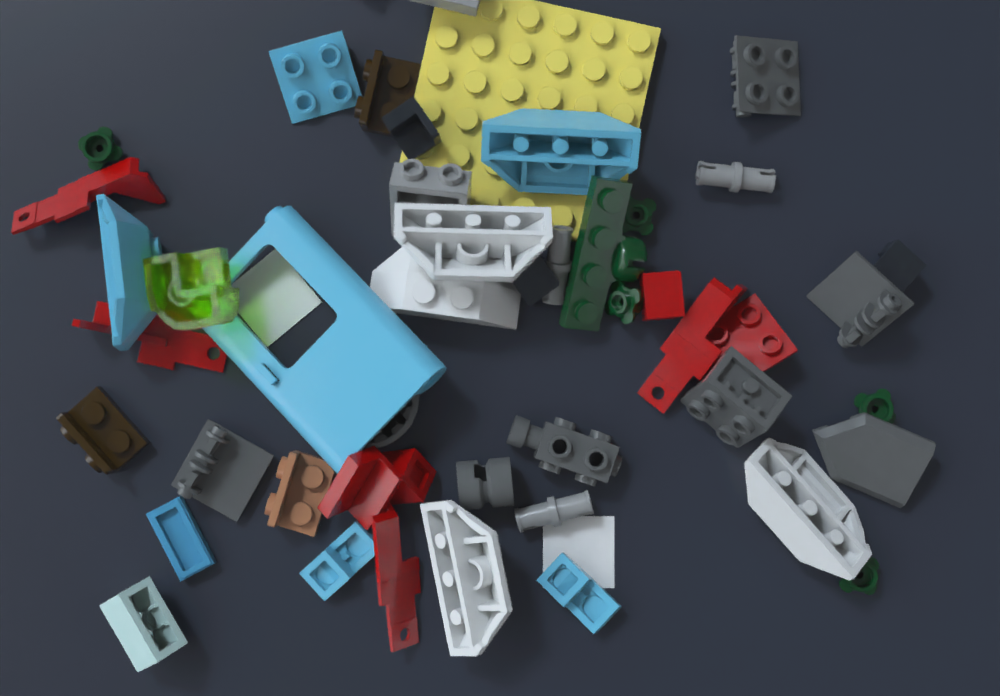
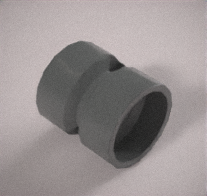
(485, 483)

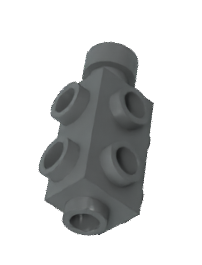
(577, 449)

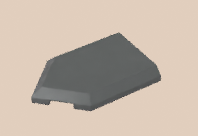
(874, 456)

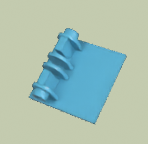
(316, 76)

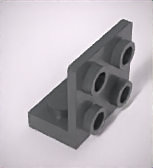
(736, 399)

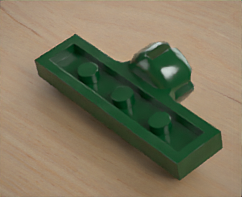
(600, 254)

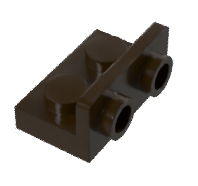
(388, 86)
(102, 432)

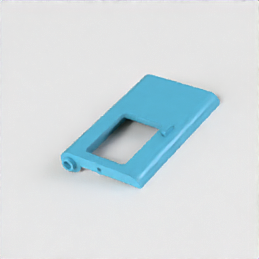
(354, 372)

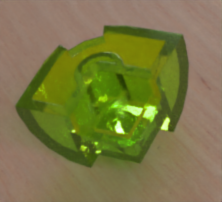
(191, 288)

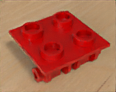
(753, 334)

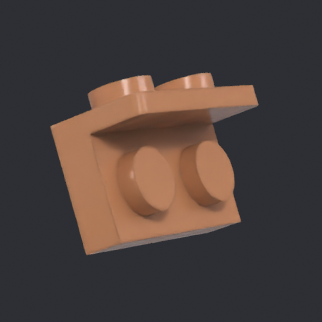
(300, 492)

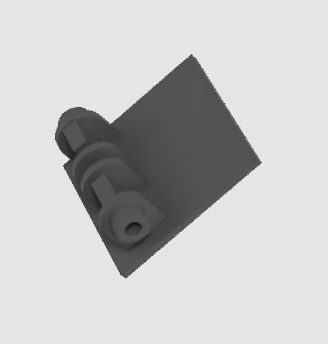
(765, 76)
(859, 300)
(222, 470)

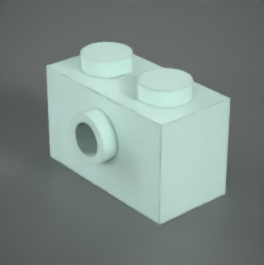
(143, 624)

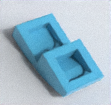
(340, 560)
(579, 593)

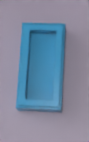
(181, 538)

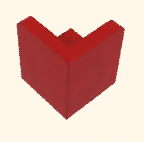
(662, 295)
(416, 475)

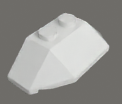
(472, 239)
(411, 291)
(805, 509)
(466, 576)

